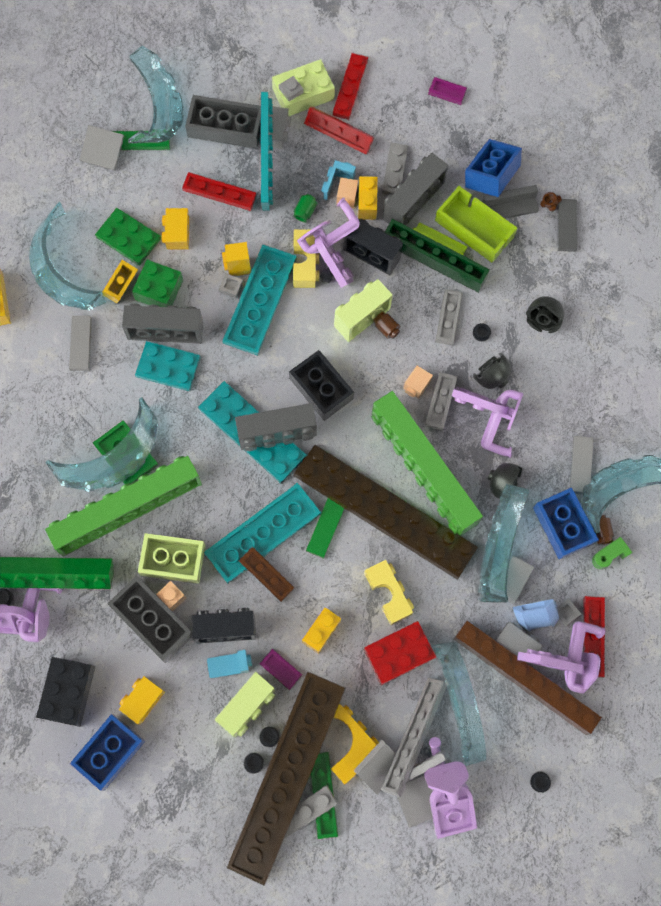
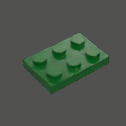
(128, 236)
(112, 438)

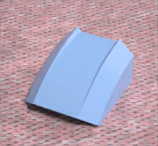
(537, 614)

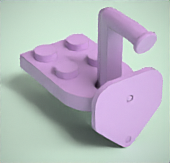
(324, 243)
(499, 410)
(22, 620)
(579, 667)
(451, 798)

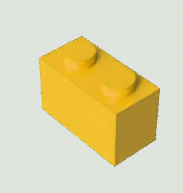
(367, 198)
(176, 228)
(236, 259)
(119, 281)
(321, 630)
(141, 700)

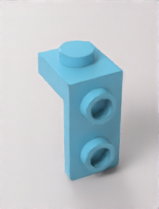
(339, 169)
(229, 664)

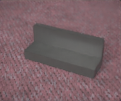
(514, 202)

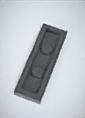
(567, 225)

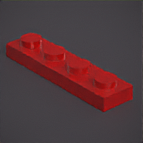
(350, 86)
(338, 130)
(219, 191)
(595, 614)

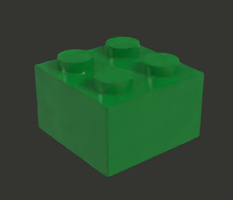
(157, 284)

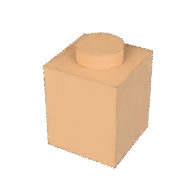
(347, 189)
(417, 382)
(171, 596)

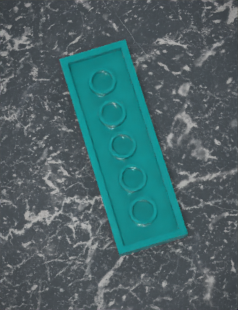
(266, 147)
(259, 300)
(224, 406)
(263, 531)

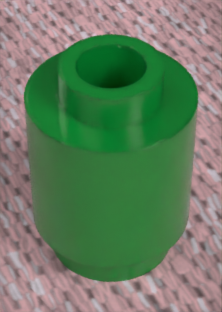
(305, 208)

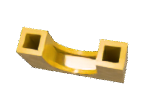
(360, 748)

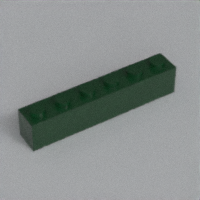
(439, 256)

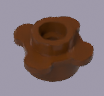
(550, 196)

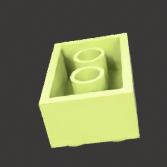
(316, 85)
(362, 309)
(171, 558)
(246, 705)

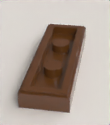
(266, 574)

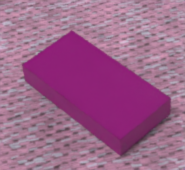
(447, 91)
(280, 669)

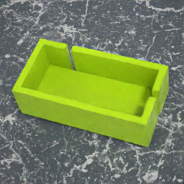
(475, 226)

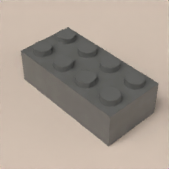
(224, 121)
(416, 190)
(163, 323)
(276, 427)
(150, 619)

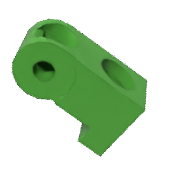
(605, 556)

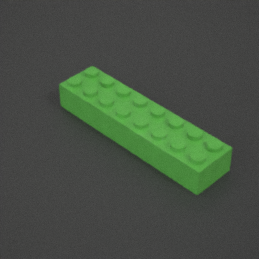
(426, 464)
(123, 506)

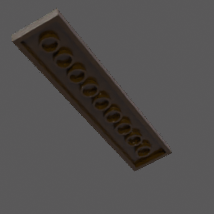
(386, 511)
(286, 778)

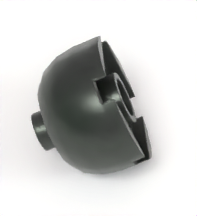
(545, 314)
(494, 372)
(504, 474)

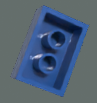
(493, 167)
(565, 523)
(107, 752)

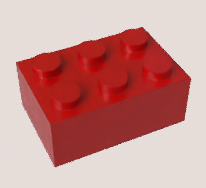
(399, 653)

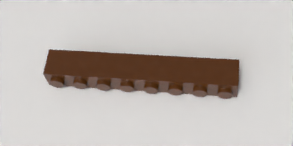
(527, 678)

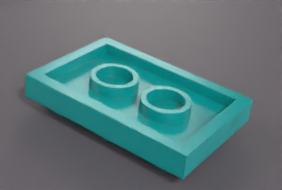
(167, 366)

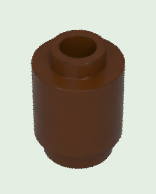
(387, 325)
(606, 531)

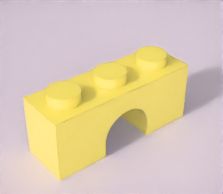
(305, 273)
(383, 576)

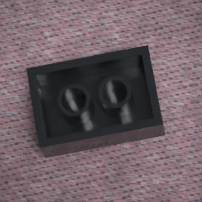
(374, 247)
(321, 385)
(224, 626)
(65, 691)

